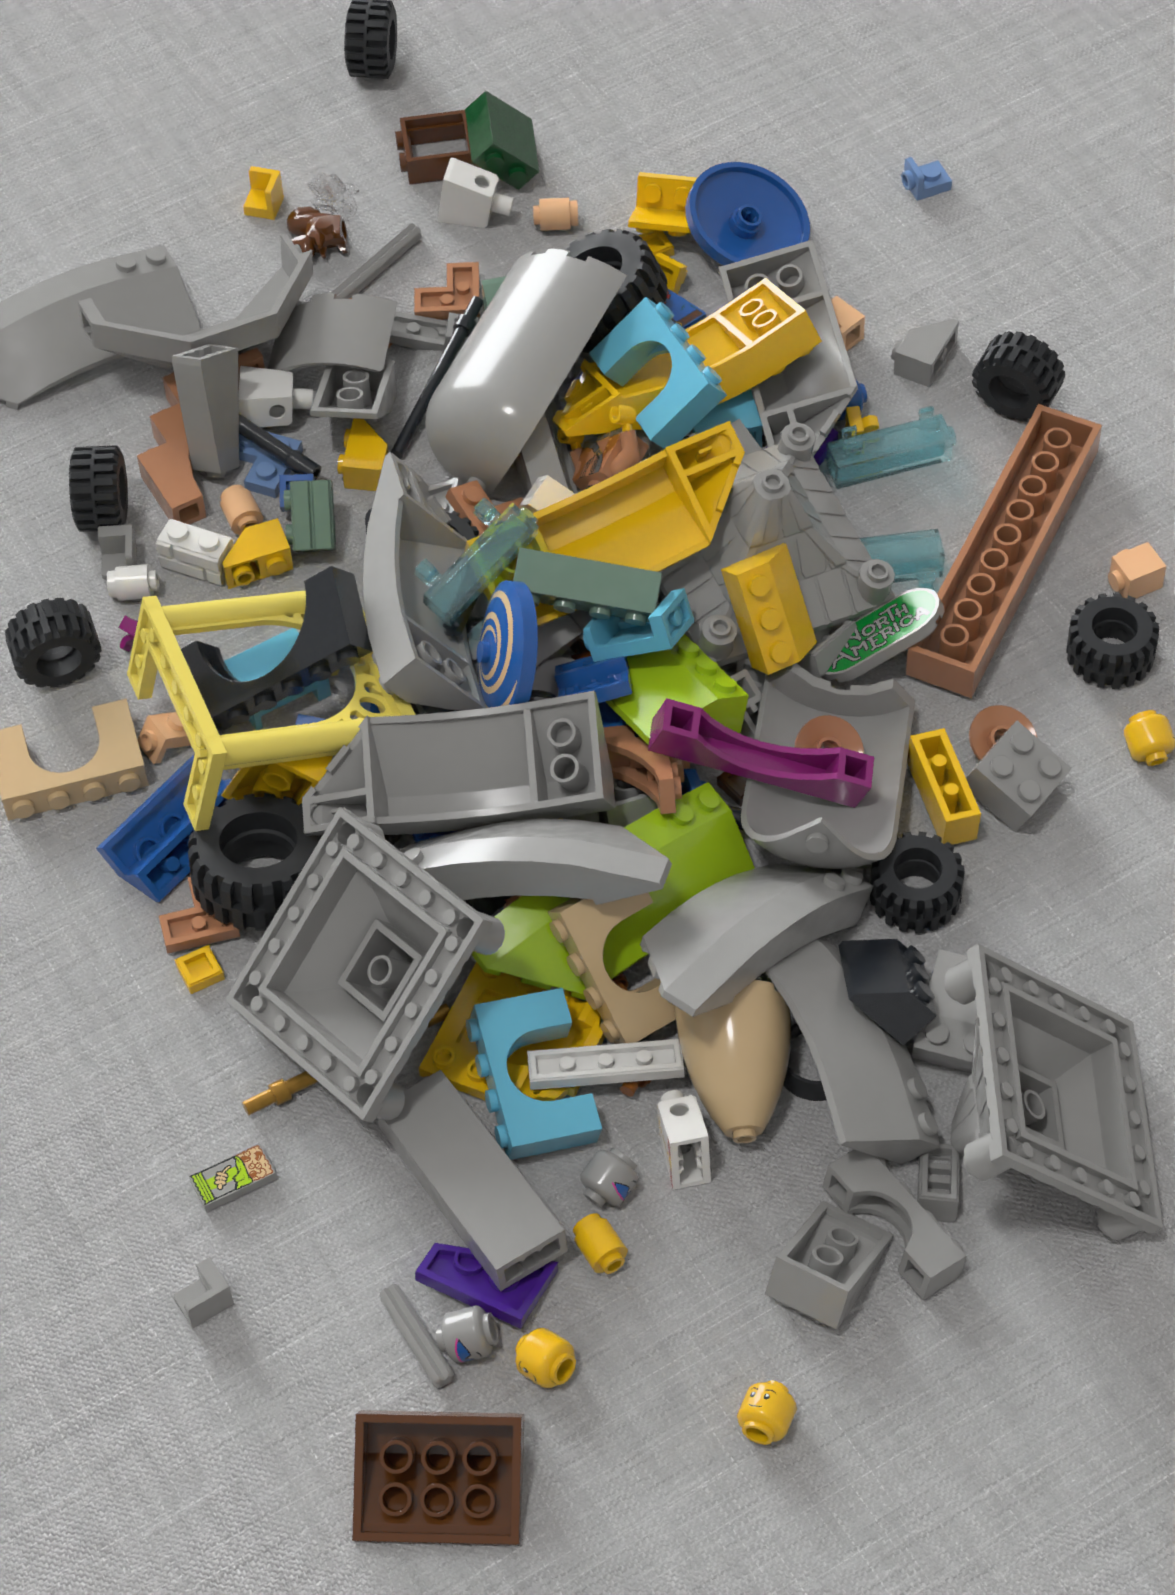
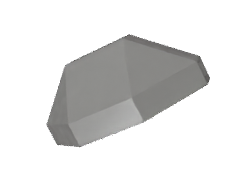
(256, 324)

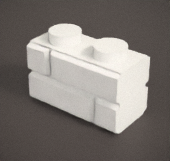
(193, 551)

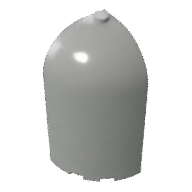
(516, 362)
(813, 828)

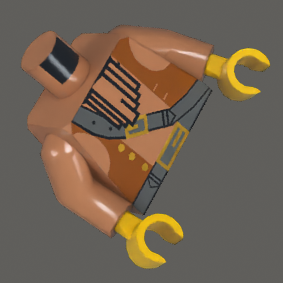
(606, 453)

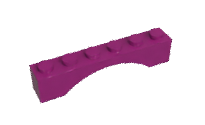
(696, 737)

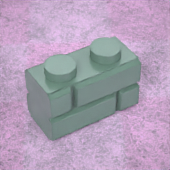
(311, 516)

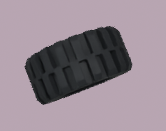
(632, 257)
(241, 832)

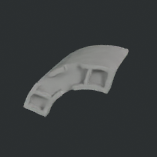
(336, 333)

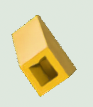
(362, 458)
(258, 554)

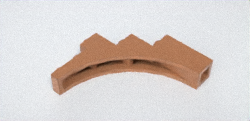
(168, 466)
(646, 770)

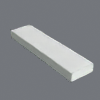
(605, 1064)

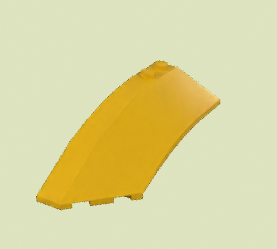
(741, 343)
(643, 514)

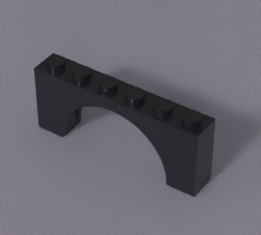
(329, 639)

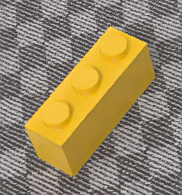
(943, 787)

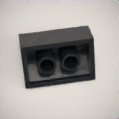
(889, 985)

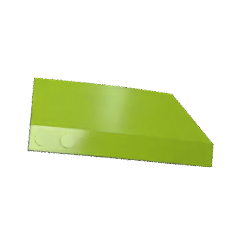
(703, 850)

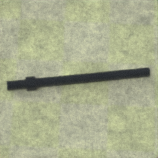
(462, 328)

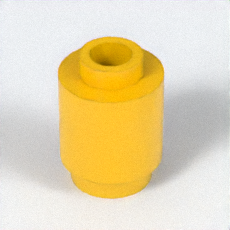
(600, 1244)

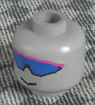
(609, 1177)
(467, 1334)

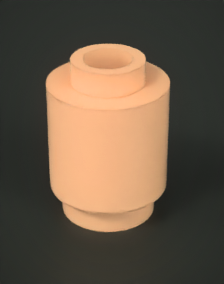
(555, 214)
(240, 508)

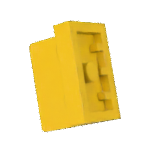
(661, 204)

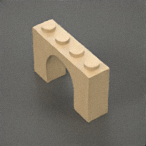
(112, 770)
(583, 930)

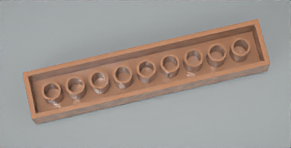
(1005, 549)

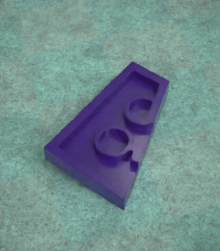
(461, 1276)

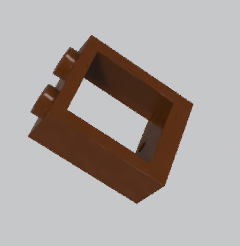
(431, 129)

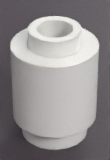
(132, 582)

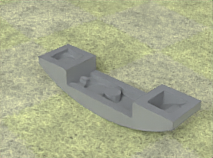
(422, 331)

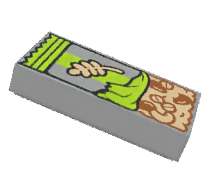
(233, 1177)

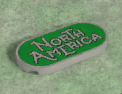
(887, 632)

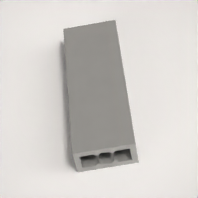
(473, 1182)

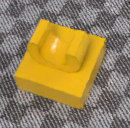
(673, 270)
(864, 425)

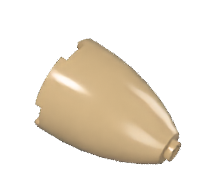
(739, 1058)

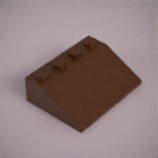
(438, 1477)

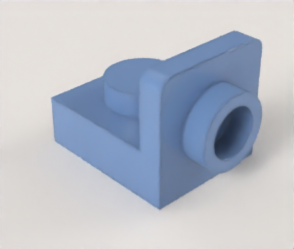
(925, 179)

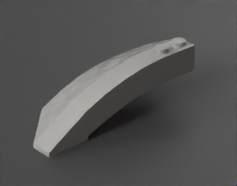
(813, 386)
(745, 927)

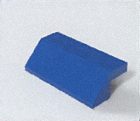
(153, 841)

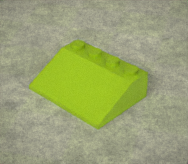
(682, 676)

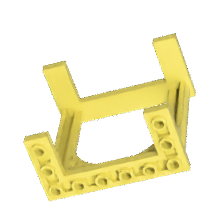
(158, 650)

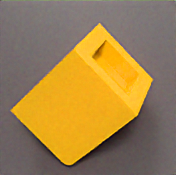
(265, 193)

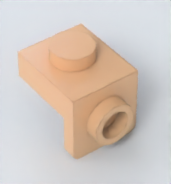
(160, 734)

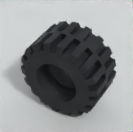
(370, 38)
(1018, 375)
(98, 487)
(1116, 619)
(53, 642)
(918, 906)

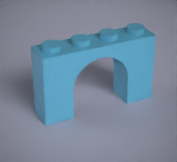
(691, 386)
(527, 1124)

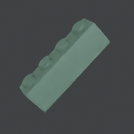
(589, 585)

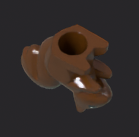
(317, 230)

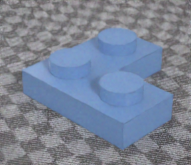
(265, 472)

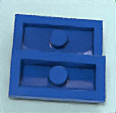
(607, 678)

